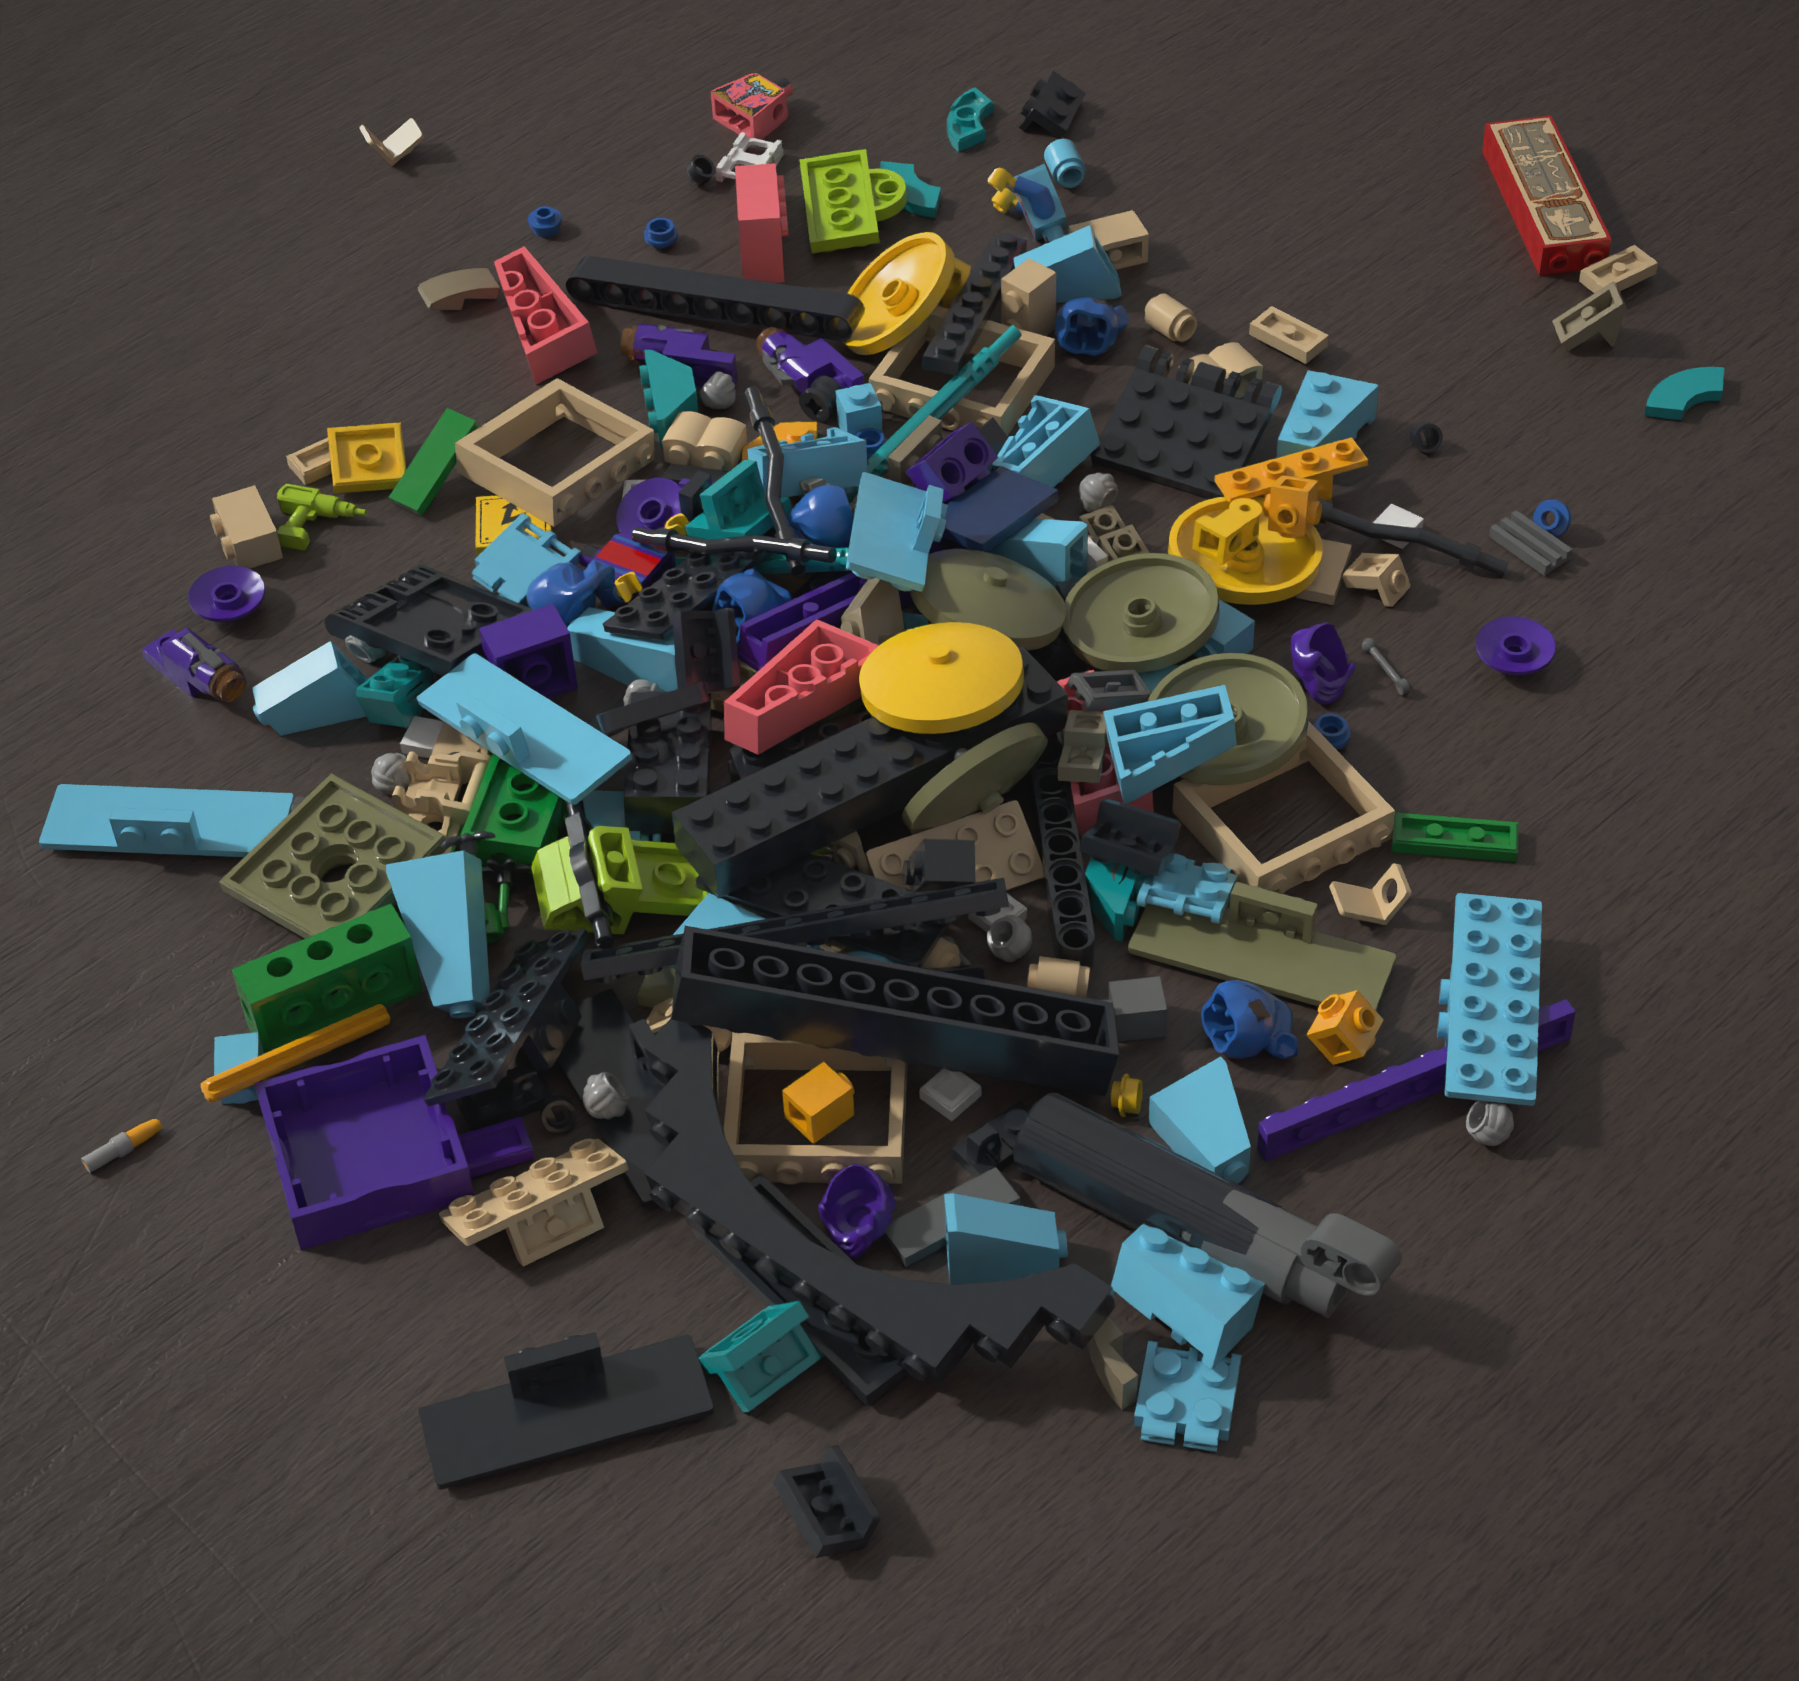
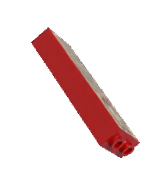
(1545, 195)

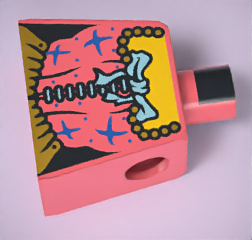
(752, 105)

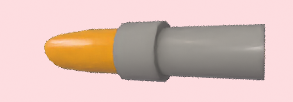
(121, 1145)

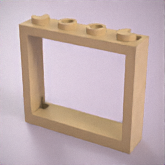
(1031, 352)
(481, 451)
(1304, 863)
(811, 1162)

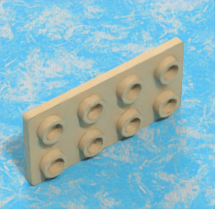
(1001, 848)
(541, 1206)

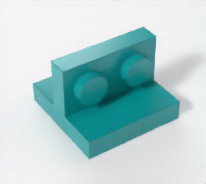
(735, 506)
(762, 1354)

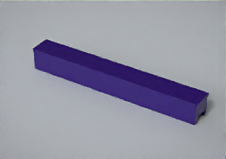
(773, 630)

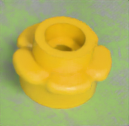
(1127, 1095)

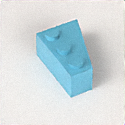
(1326, 412)
(1049, 441)
(835, 458)
(1167, 738)
(1188, 1291)

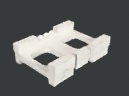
(739, 156)

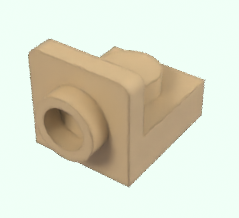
(1381, 573)

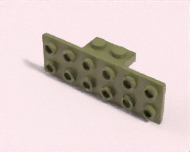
(1265, 942)

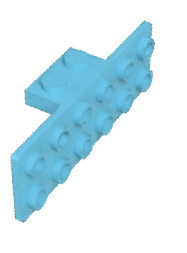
(894, 531)
(524, 728)
(161, 820)
(1492, 1000)

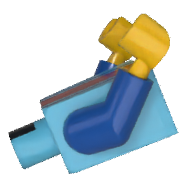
(1034, 199)

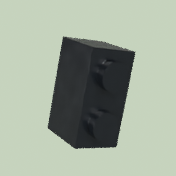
(940, 865)

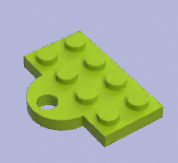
(848, 200)

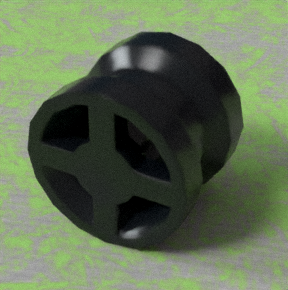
(820, 398)

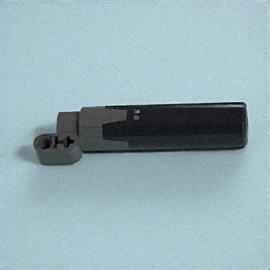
(1156, 1187)

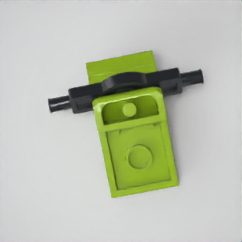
(604, 876)

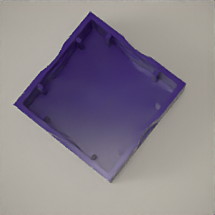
(362, 1142)

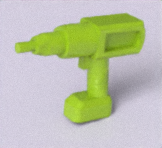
(304, 505)

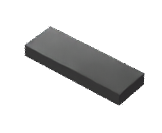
(924, 1229)

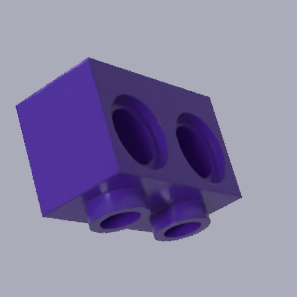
(954, 463)

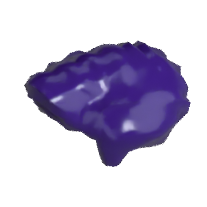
(1321, 662)
(856, 1209)

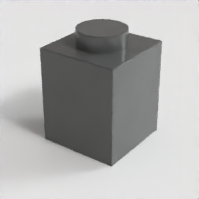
(1138, 1008)

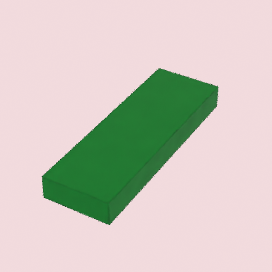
(432, 463)
(1455, 837)

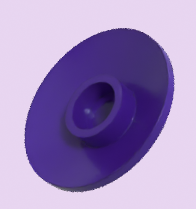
(648, 505)
(226, 593)
(1515, 645)

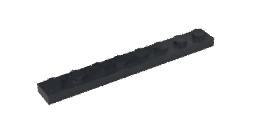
(973, 305)

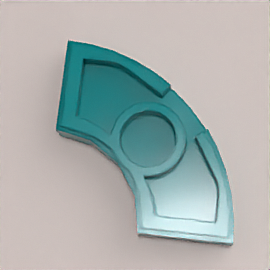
(966, 117)
(921, 197)
(1684, 390)

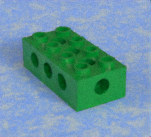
(495, 810)
(328, 977)

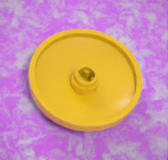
(900, 291)
(1263, 571)
(941, 677)

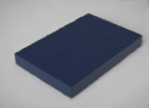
(996, 509)

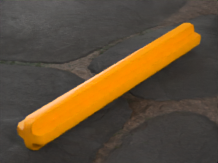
(295, 1053)

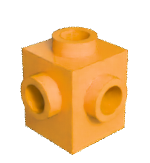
(1292, 506)
(1345, 1027)

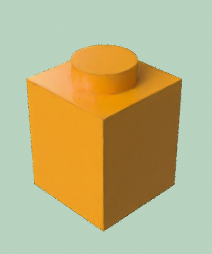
(819, 1102)

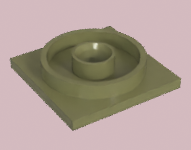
(326, 831)

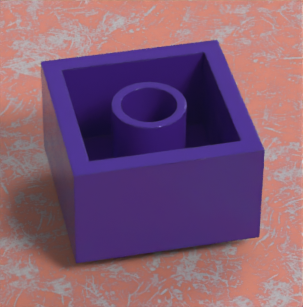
(533, 650)

